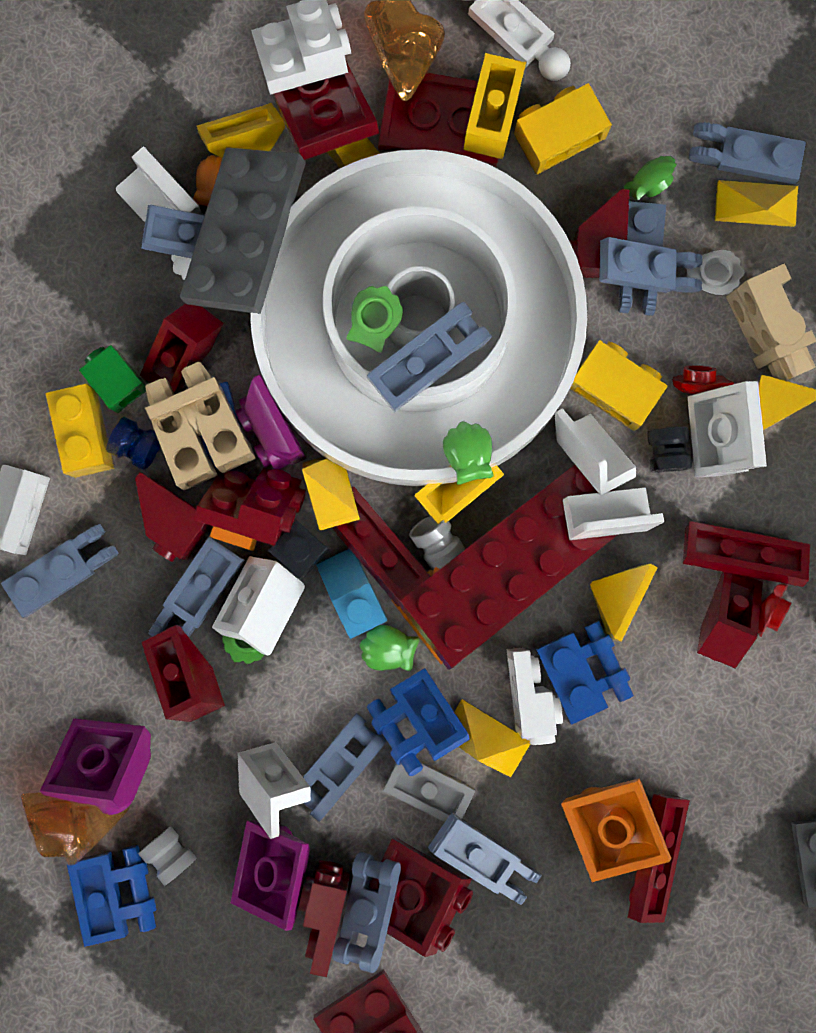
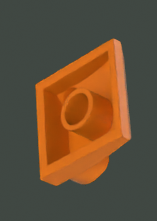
(615, 829)

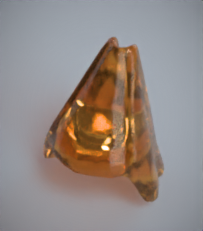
(404, 42)
(66, 826)

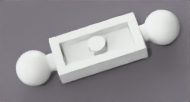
(521, 35)

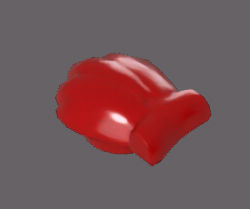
(699, 379)
(774, 609)

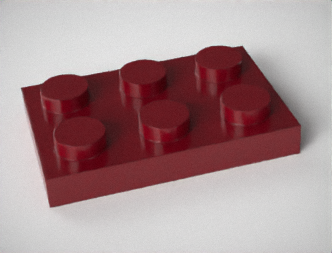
(326, 114)
(432, 118)

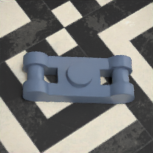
(340, 766)
(367, 912)

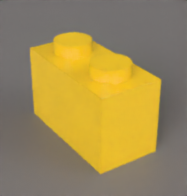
(494, 106)
(561, 127)
(618, 384)
(79, 430)

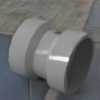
(436, 542)
(167, 856)

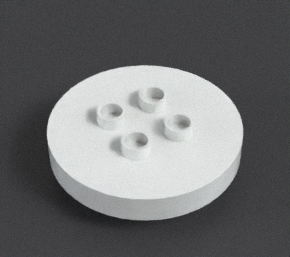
(437, 237)

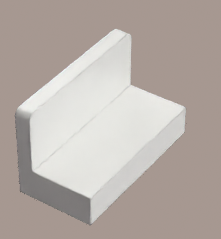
(153, 186)
(593, 452)
(20, 505)
(609, 514)
(259, 604)
(270, 784)

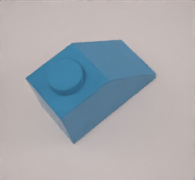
(351, 593)

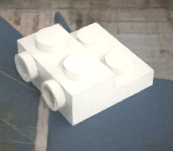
(303, 46)
(727, 430)
(533, 707)

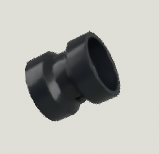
(669, 449)

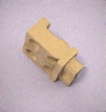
(772, 325)
(192, 413)

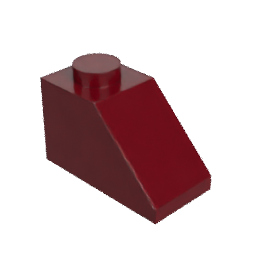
(606, 222)
(181, 341)
(168, 520)
(731, 619)
(181, 676)

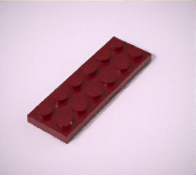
(501, 573)

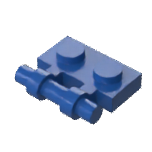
(572, 677)
(429, 715)
(99, 899)

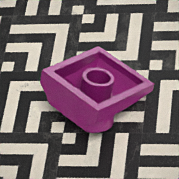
(261, 413)
(99, 764)
(270, 875)

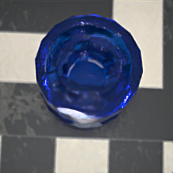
(133, 443)

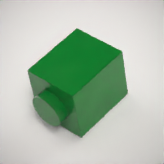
(112, 378)

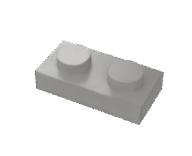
(430, 791)

